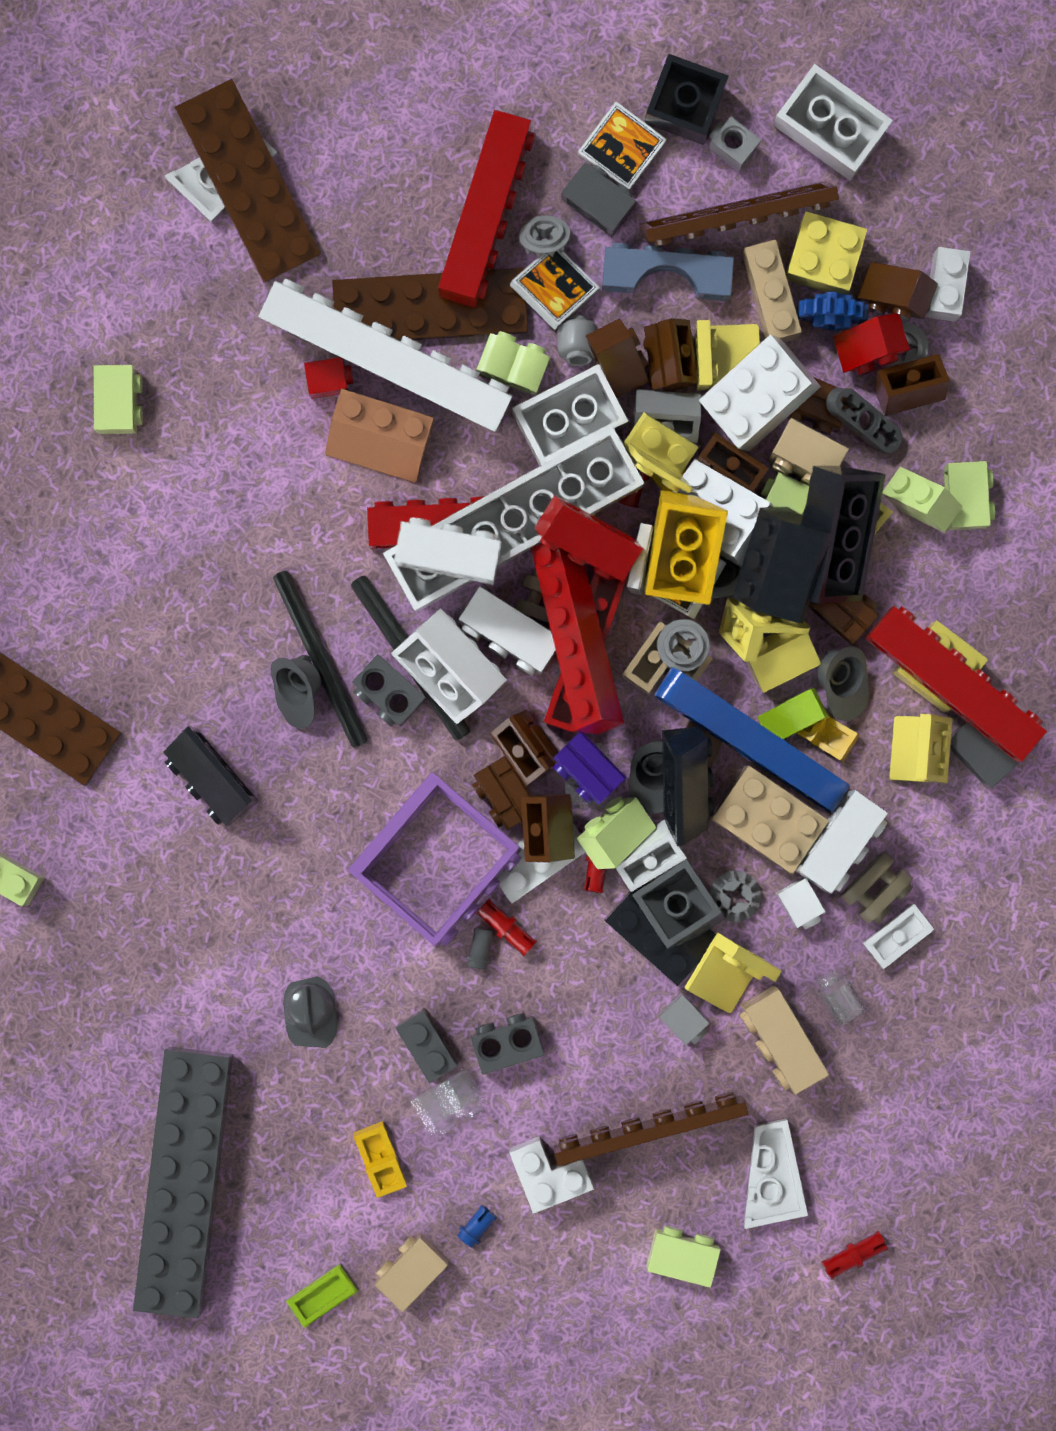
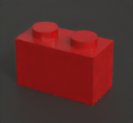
(871, 344)

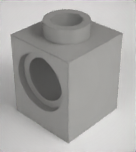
(735, 157)
(684, 1020)

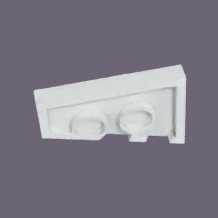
(197, 187)
(531, 874)
(774, 1177)

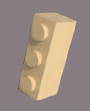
(771, 291)

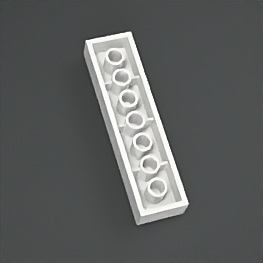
(385, 355)
(585, 476)

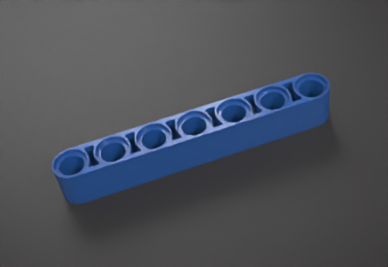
(751, 740)

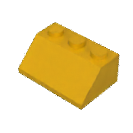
(685, 548)

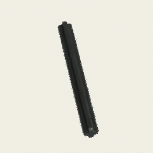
(395, 636)
(320, 658)

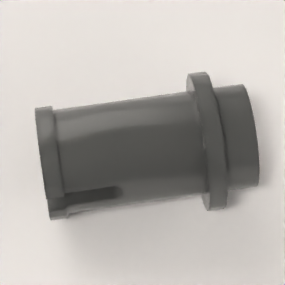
(480, 949)

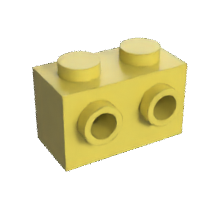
(783, 659)

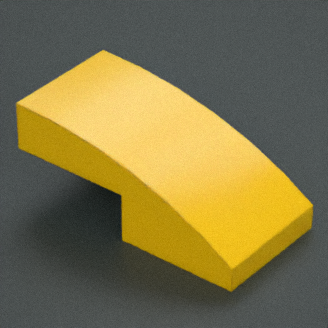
(831, 737)
(380, 1159)

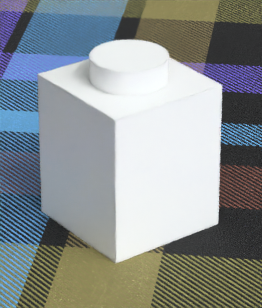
(801, 904)

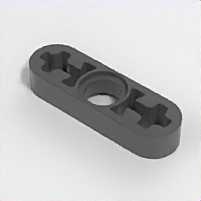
(851, 418)

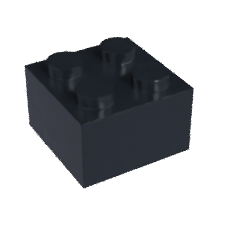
(686, 99)

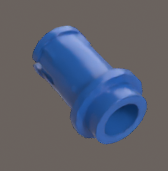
(476, 1226)

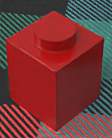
(327, 377)

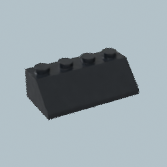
(848, 507)

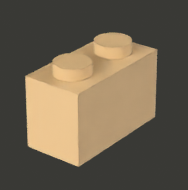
(410, 1272)

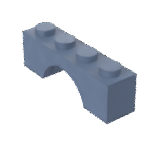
(708, 274)

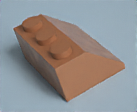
(379, 435)

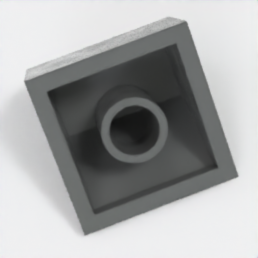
(678, 905)

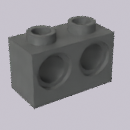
(394, 685)
(510, 1052)

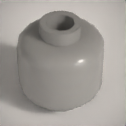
(572, 340)

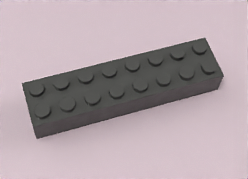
(183, 1182)

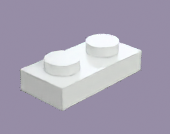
(898, 936)

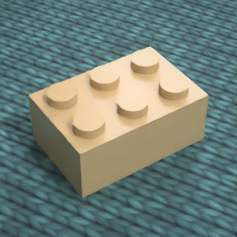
(769, 819)
(782, 1040)

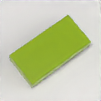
(794, 714)
(322, 1295)

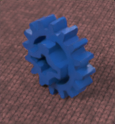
(833, 311)

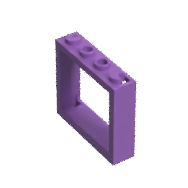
(393, 831)

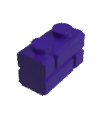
(588, 768)

